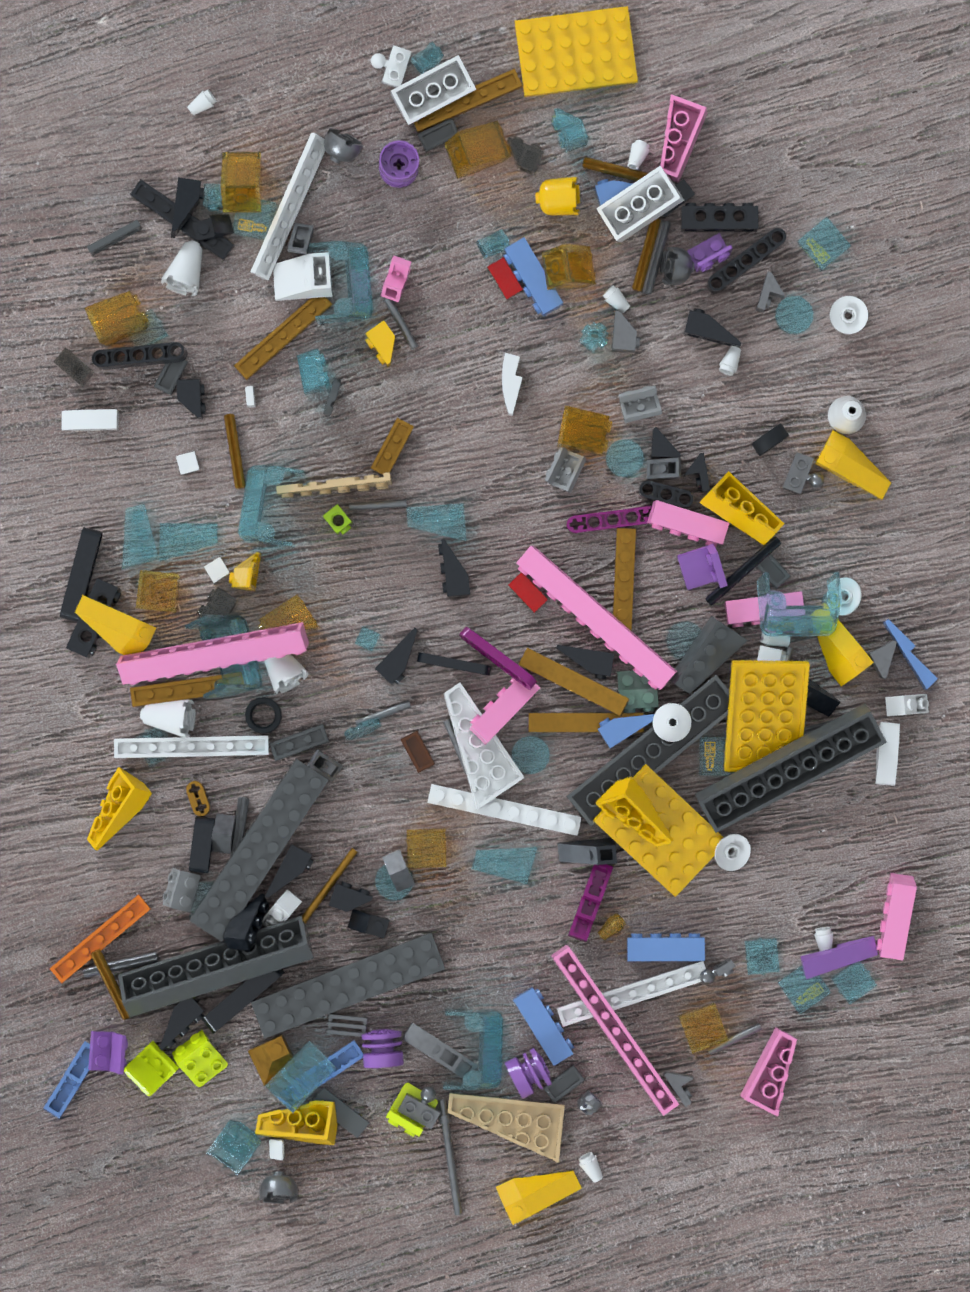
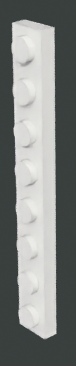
(289, 207)
(191, 747)
(506, 810)
(636, 992)

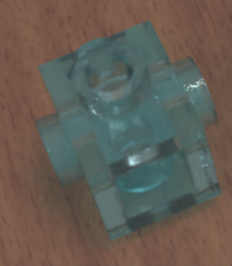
(594, 343)

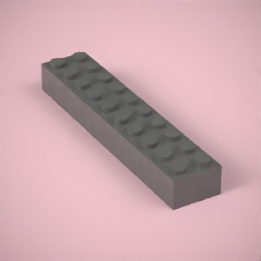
(706, 708)
(790, 768)
(259, 849)
(214, 968)
(348, 985)

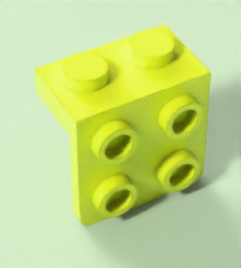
(199, 1059)
(150, 1068)
(396, 1118)

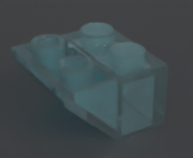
(571, 130)
(312, 372)

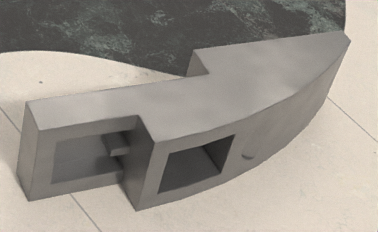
(438, 1050)

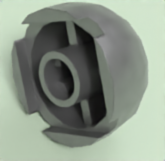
(341, 146)
(676, 265)
(278, 1188)

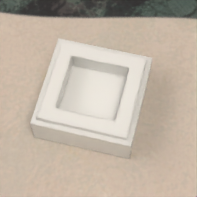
(250, 396)
(187, 463)
(217, 570)

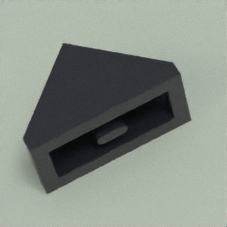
(661, 447)

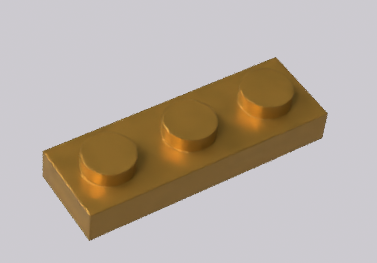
(392, 447)

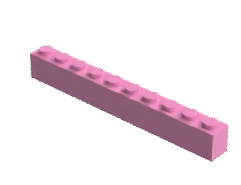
(596, 617)
(213, 653)
(614, 1030)

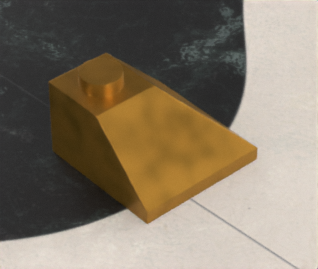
(270, 1057)

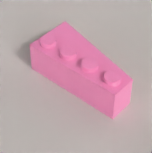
(681, 133)
(770, 1073)

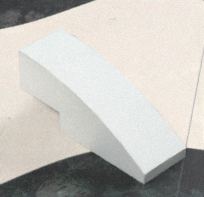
(510, 382)
(90, 420)
(888, 754)

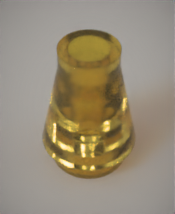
(612, 926)

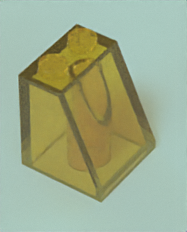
(477, 149)
(241, 181)
(568, 267)
(117, 318)
(584, 431)
(289, 613)

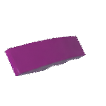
(590, 902)

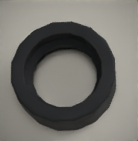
(770, 439)
(249, 710)

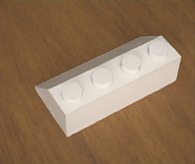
(433, 90)
(640, 204)

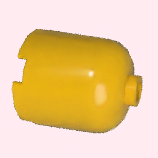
(559, 196)

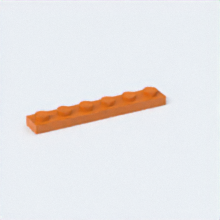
(100, 938)

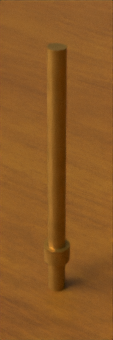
(329, 884)

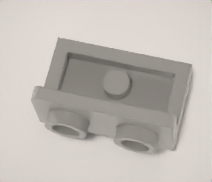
(639, 404)
(565, 469)
(181, 890)

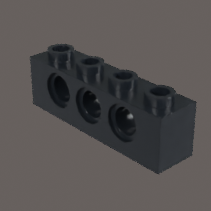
(710, 224)
(76, 642)

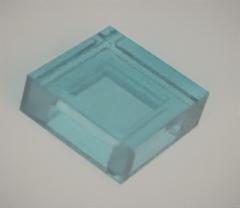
(367, 638)

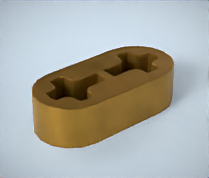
(202, 796)

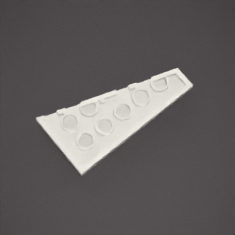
(486, 766)

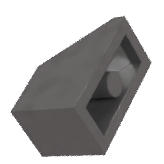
(624, 335)

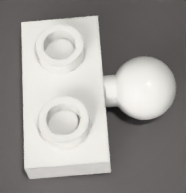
(394, 66)

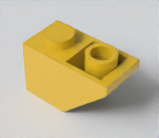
(383, 341)

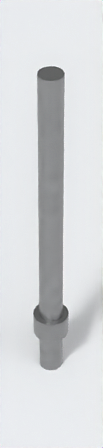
(444, 1119)

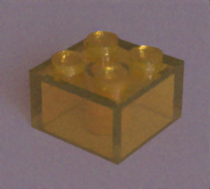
(158, 591)
(426, 848)
(703, 1027)

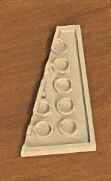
(343, 485)
(520, 1121)

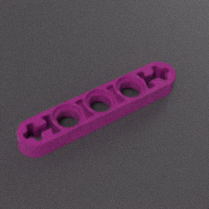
(604, 525)
(498, 658)

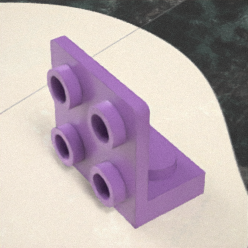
(709, 252)
(702, 567)
(107, 1051)

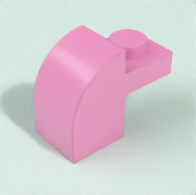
(396, 279)

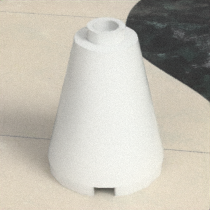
(185, 270)
(842, 420)
(285, 673)
(171, 716)

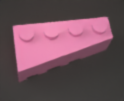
(897, 916)

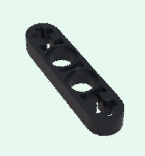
(454, 663)

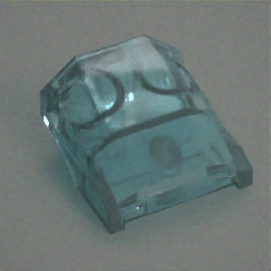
(234, 1146)

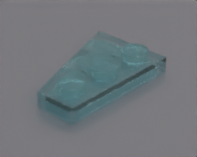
(439, 519)
(185, 537)
(138, 538)
(506, 863)

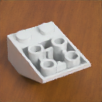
(303, 277)

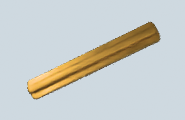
(613, 169)
(646, 255)
(234, 450)
(109, 981)

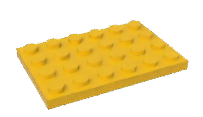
(576, 51)
(764, 709)
(692, 836)

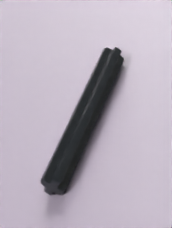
(746, 568)

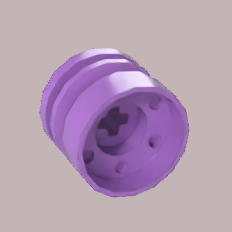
(406, 156)
(382, 1049)
(528, 1073)

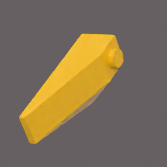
(848, 462)
(246, 573)
(118, 629)
(843, 655)
(124, 800)
(632, 806)
(309, 1123)
(532, 1194)

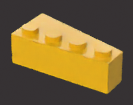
(742, 509)

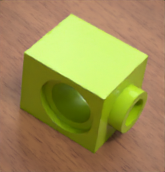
(334, 512)

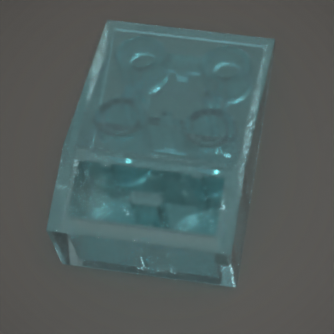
(300, 1077)

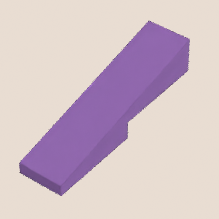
(835, 958)

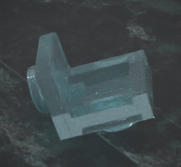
(427, 58)
(212, 197)
(493, 244)

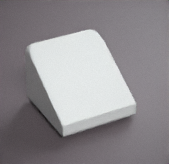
(276, 1149)

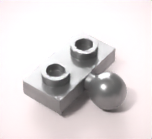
(800, 472)
(724, 968)
(420, 1109)

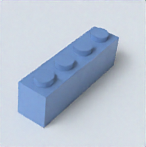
(533, 277)
(665, 948)
(543, 1026)

